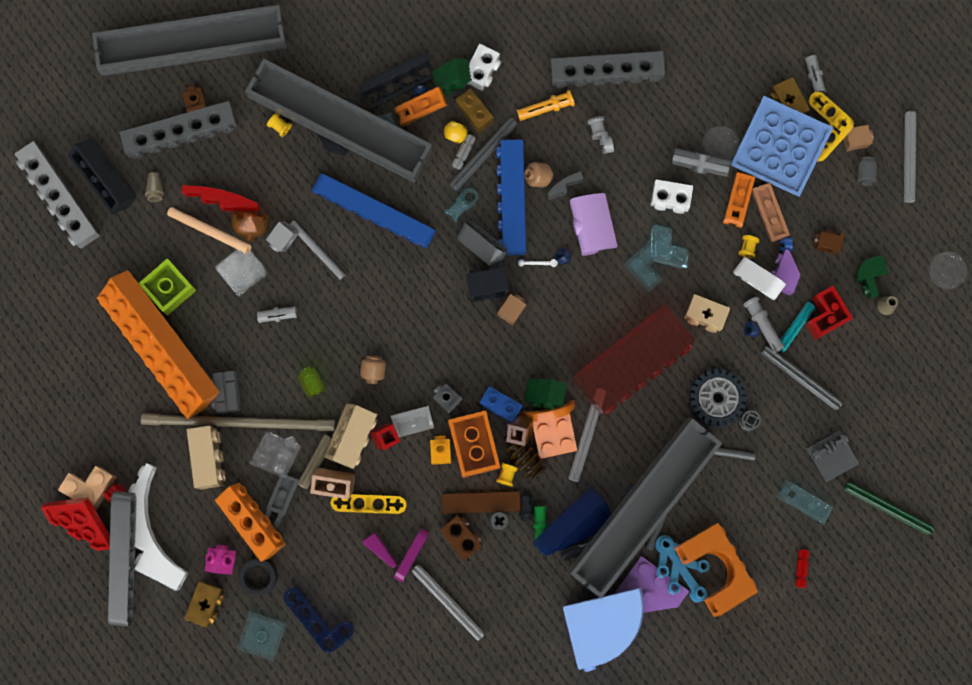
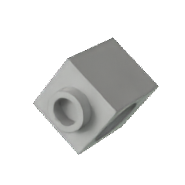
(282, 237)

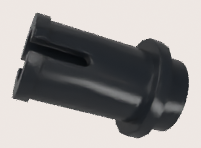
(526, 508)

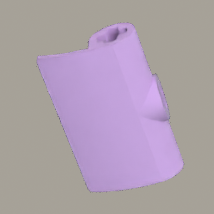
(593, 223)

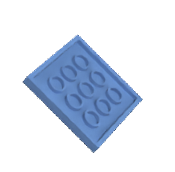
(781, 146)

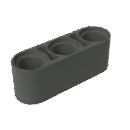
(481, 243)

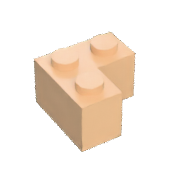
(93, 488)

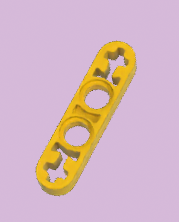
(368, 507)

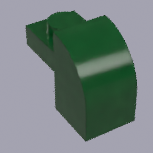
(867, 272)

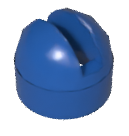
(788, 244)

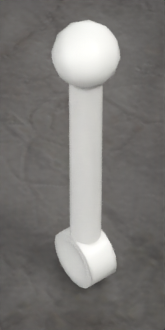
(553, 262)

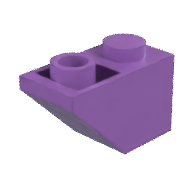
(786, 271)

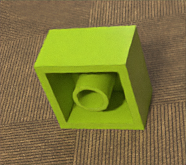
(167, 287)

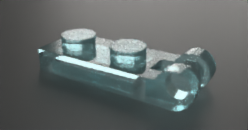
(805, 502)

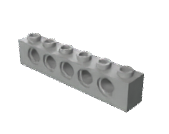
(26, 158)

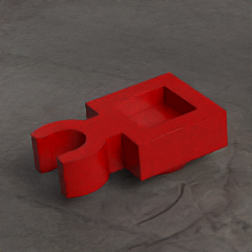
(118, 488)

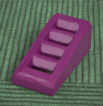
(376, 546)

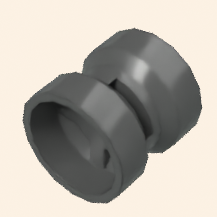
(748, 423)

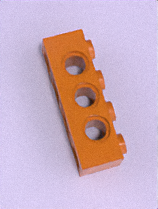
(240, 517)

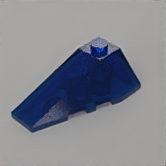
(575, 523)

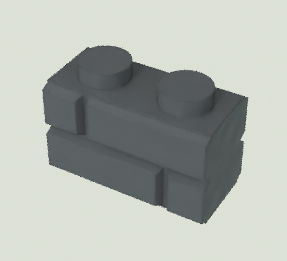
(229, 396)

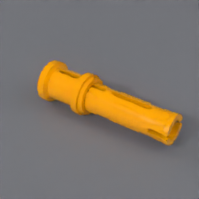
(554, 100)

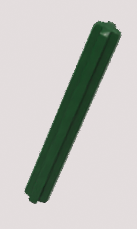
(889, 508)

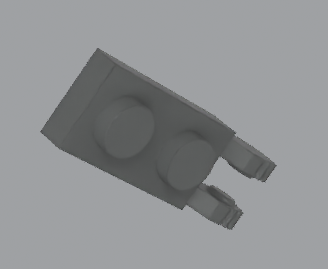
(281, 498)

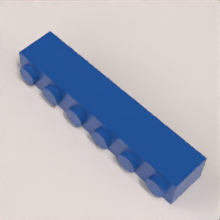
(512, 196)

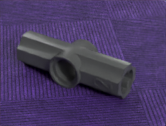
(701, 162)

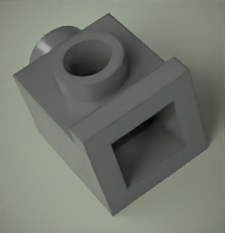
(449, 405)

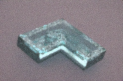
(663, 251)
(640, 268)

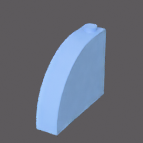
(604, 626)

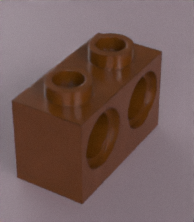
(457, 540)

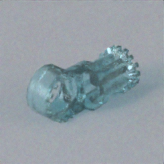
(461, 205)

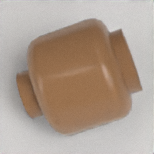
(538, 174)
(373, 369)

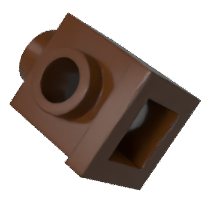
(192, 92)
(828, 241)
(520, 430)

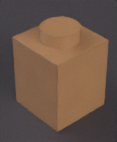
(858, 138)
(512, 309)

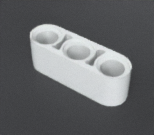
(759, 278)

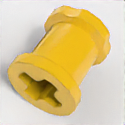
(279, 124)
(749, 246)
(507, 474)

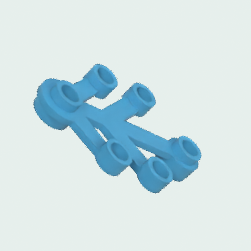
(678, 567)

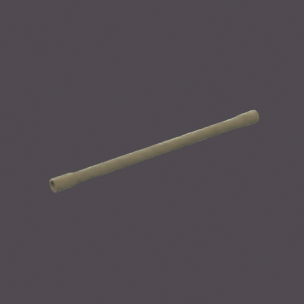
(158, 419)

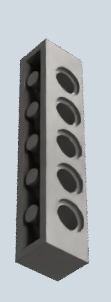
(615, 62)
(131, 137)

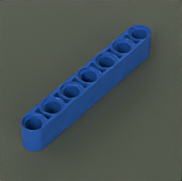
(374, 210)

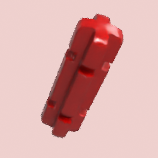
(802, 568)

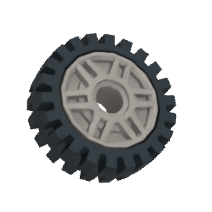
(732, 396)

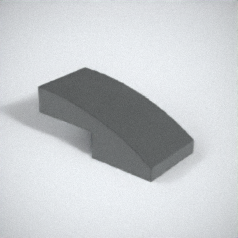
(560, 188)

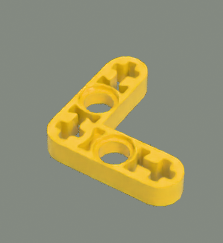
(835, 121)

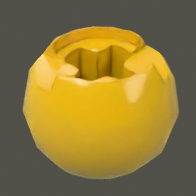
(455, 132)

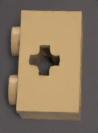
(698, 306)

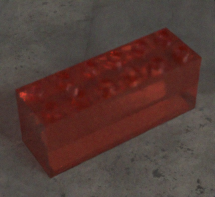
(633, 361)

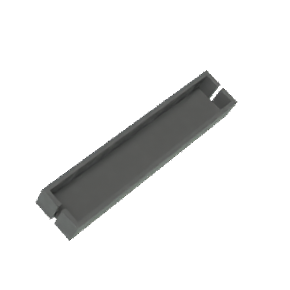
(189, 40)
(339, 120)
(644, 507)

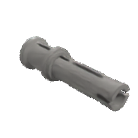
(759, 316)

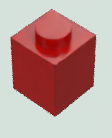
(384, 436)

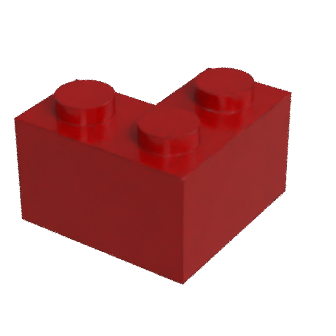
(833, 313)

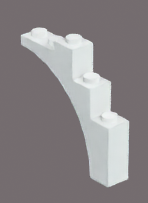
(153, 560)

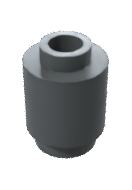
(867, 171)

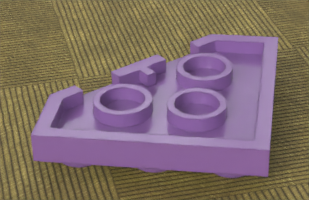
(653, 588)

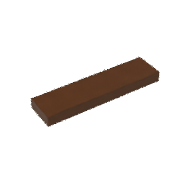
(481, 502)

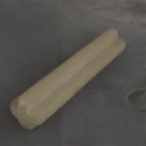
(314, 462)

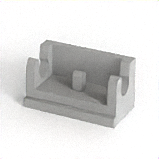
(412, 421)

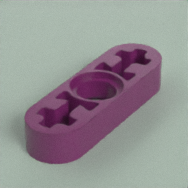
(411, 555)

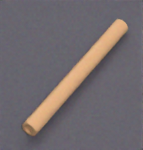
(209, 230)

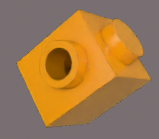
(440, 450)

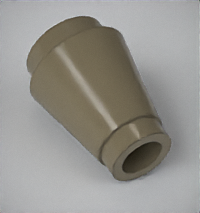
(154, 188)
(884, 306)

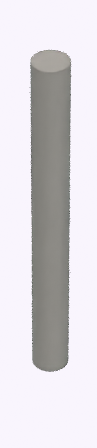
(318, 251)

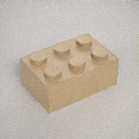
(351, 436)
(206, 457)

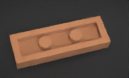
(770, 212)

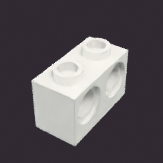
(477, 66)
(671, 190)

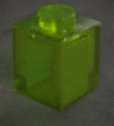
(311, 382)

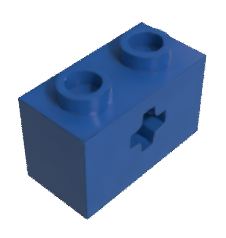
(500, 405)

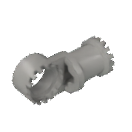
(599, 133)

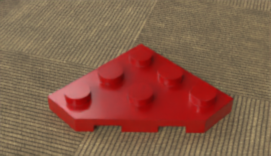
(80, 521)

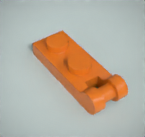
(421, 106)
(739, 199)

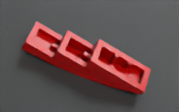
(227, 200)

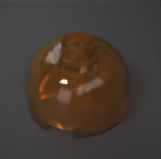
(249, 224)

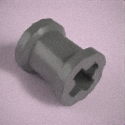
(505, 521)

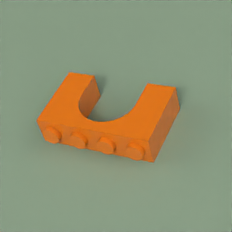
(738, 583)

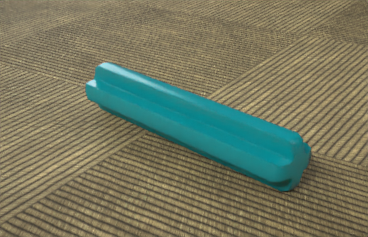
(797, 324)

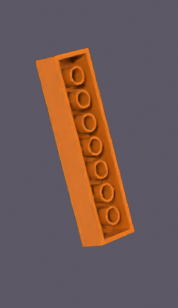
(157, 344)

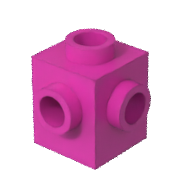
(220, 560)

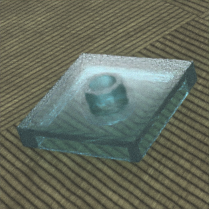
(261, 636)

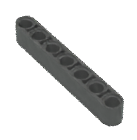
(122, 558)

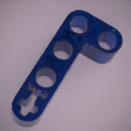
(315, 617)

